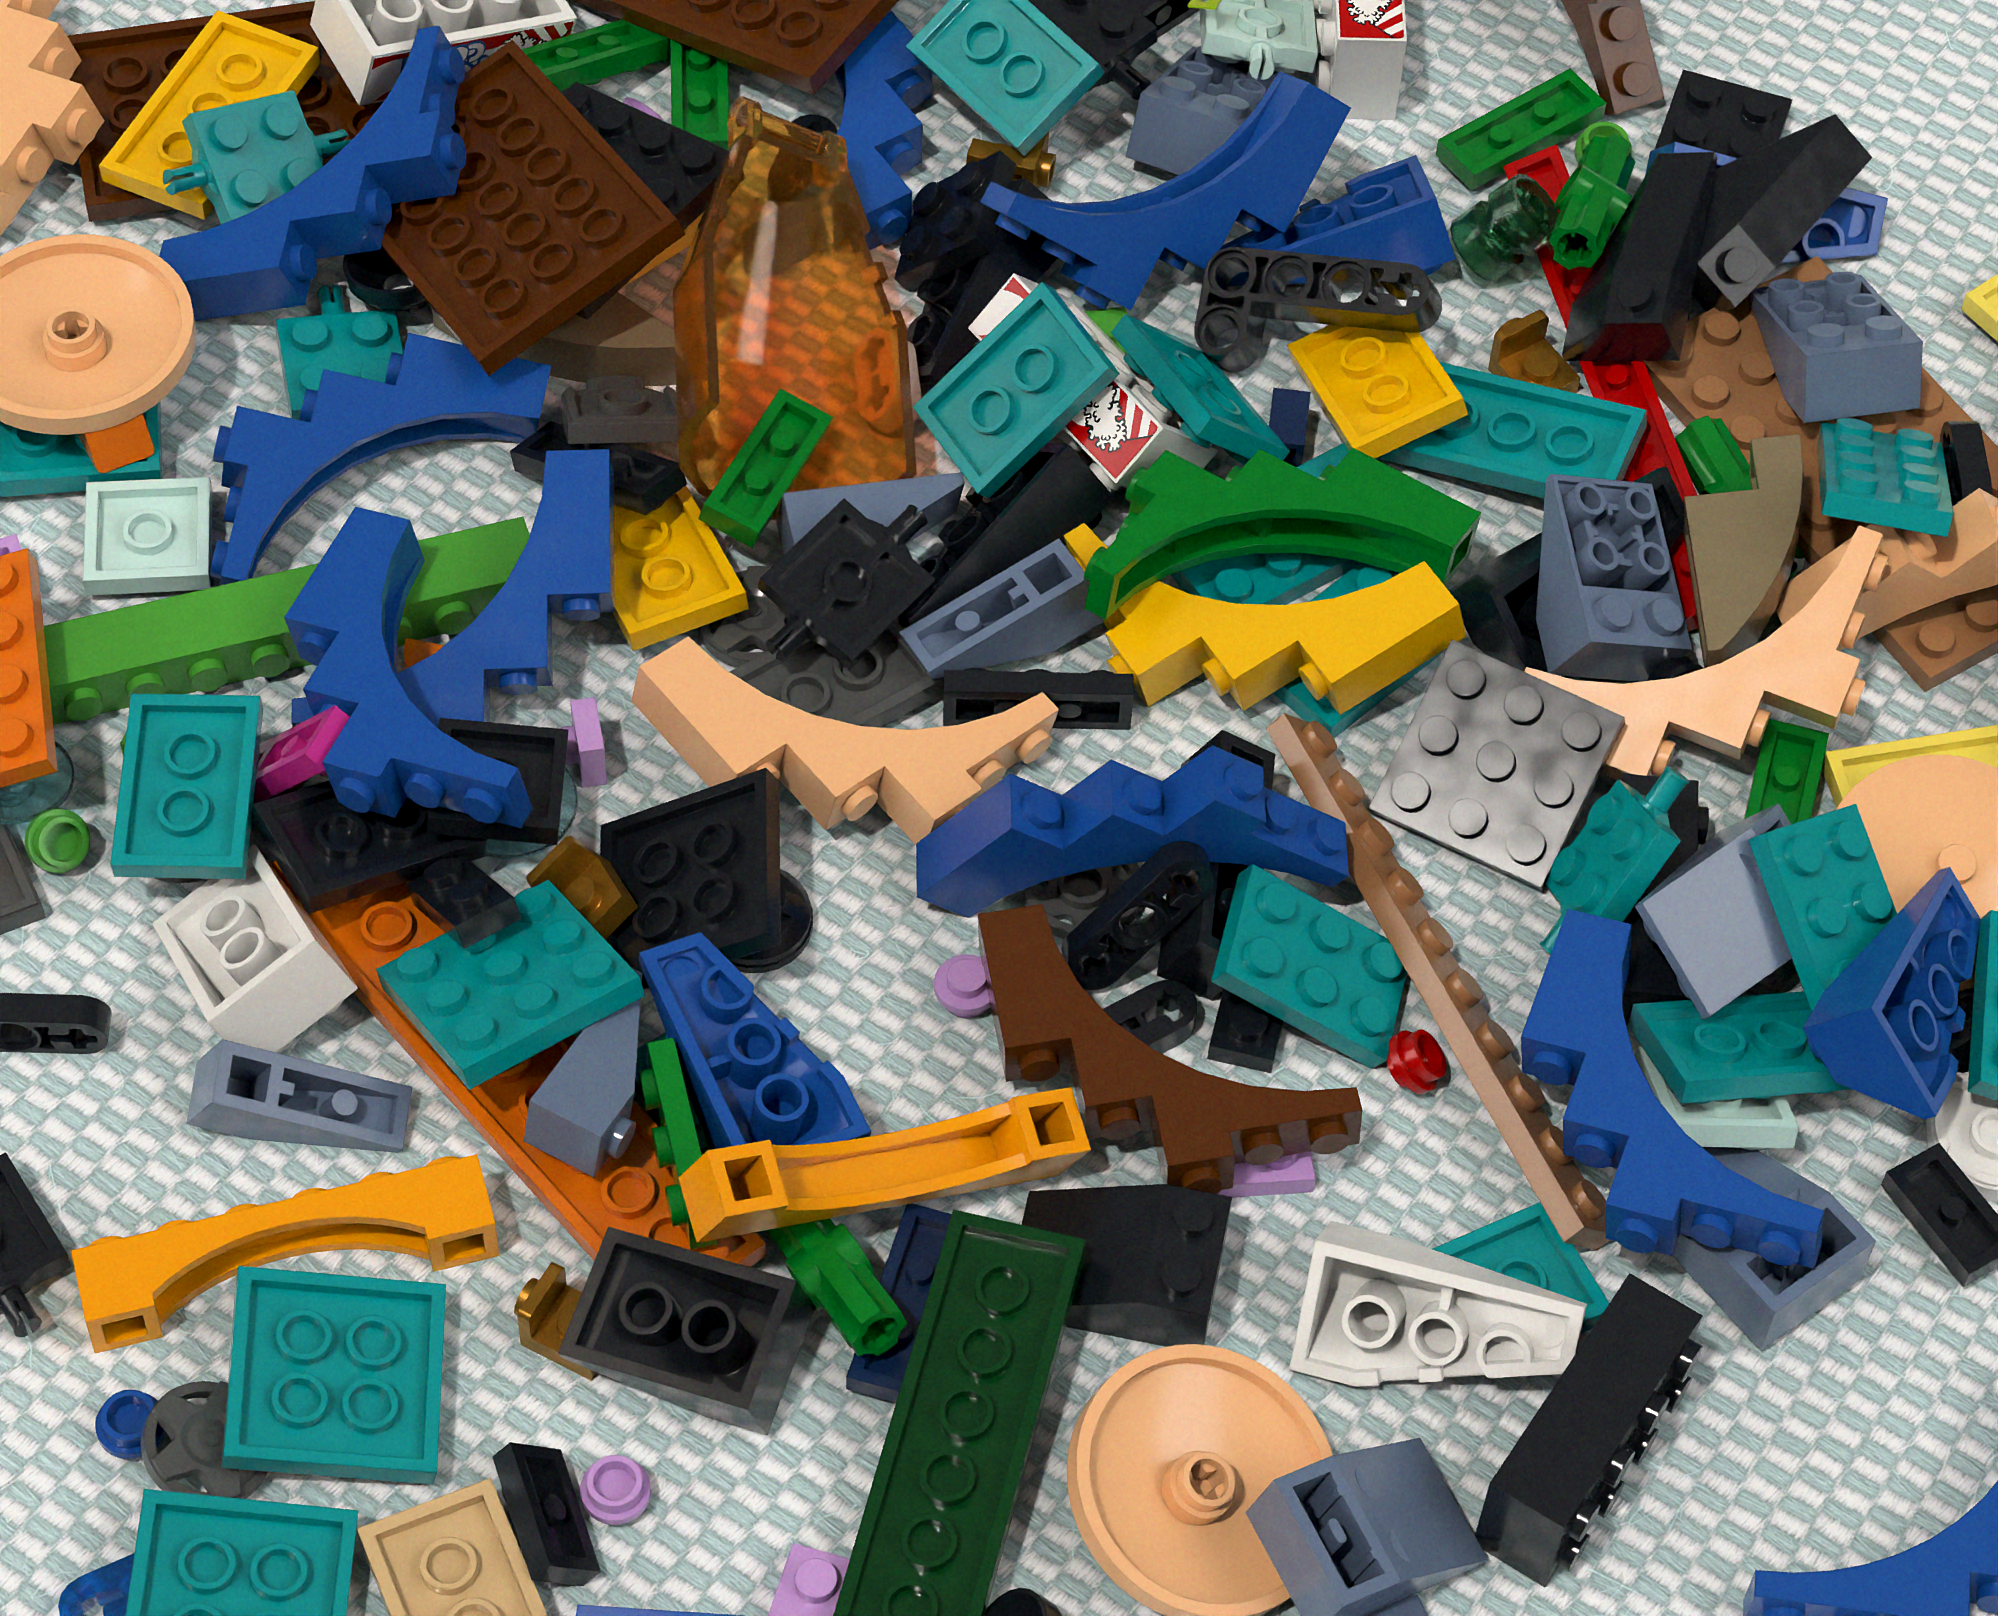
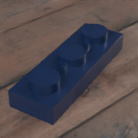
(907, 1282)

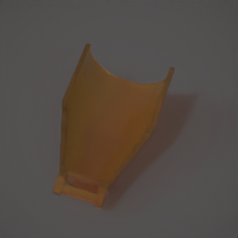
(789, 302)

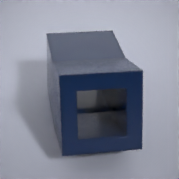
(1289, 421)

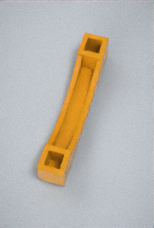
(787, 1185)
(144, 1278)

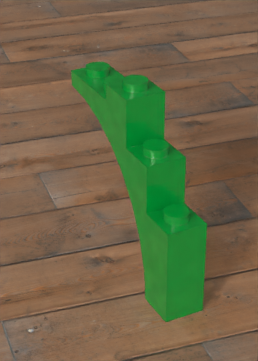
(1269, 506)

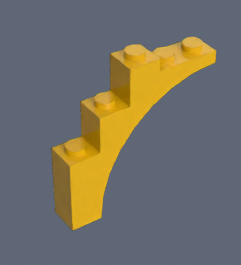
(1336, 645)

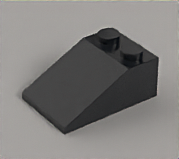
(1146, 1258)
(689, 1328)

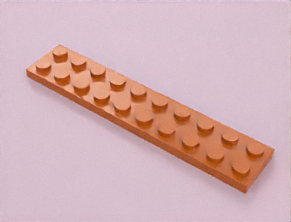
(624, 1192)

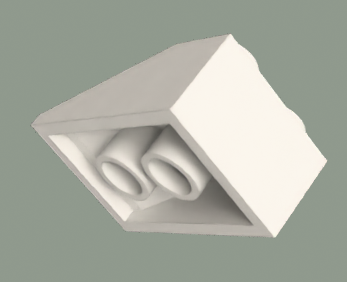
(254, 957)

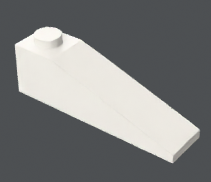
(1411, 1313)

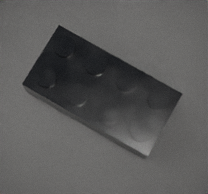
(1590, 1432)

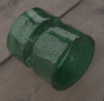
(1504, 229)

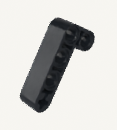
(1316, 303)

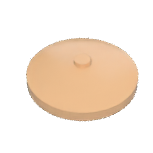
(89, 333)
(1929, 818)
(1172, 1465)

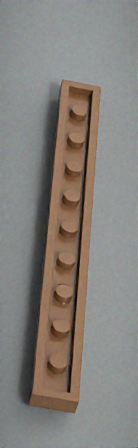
(1447, 990)

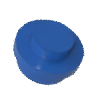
(122, 1421)

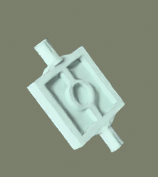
(1264, 32)

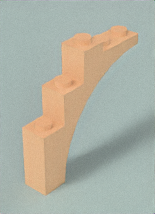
(39, 106)
(1919, 567)
(1722, 704)
(829, 764)

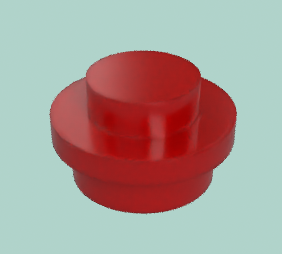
(1416, 1060)

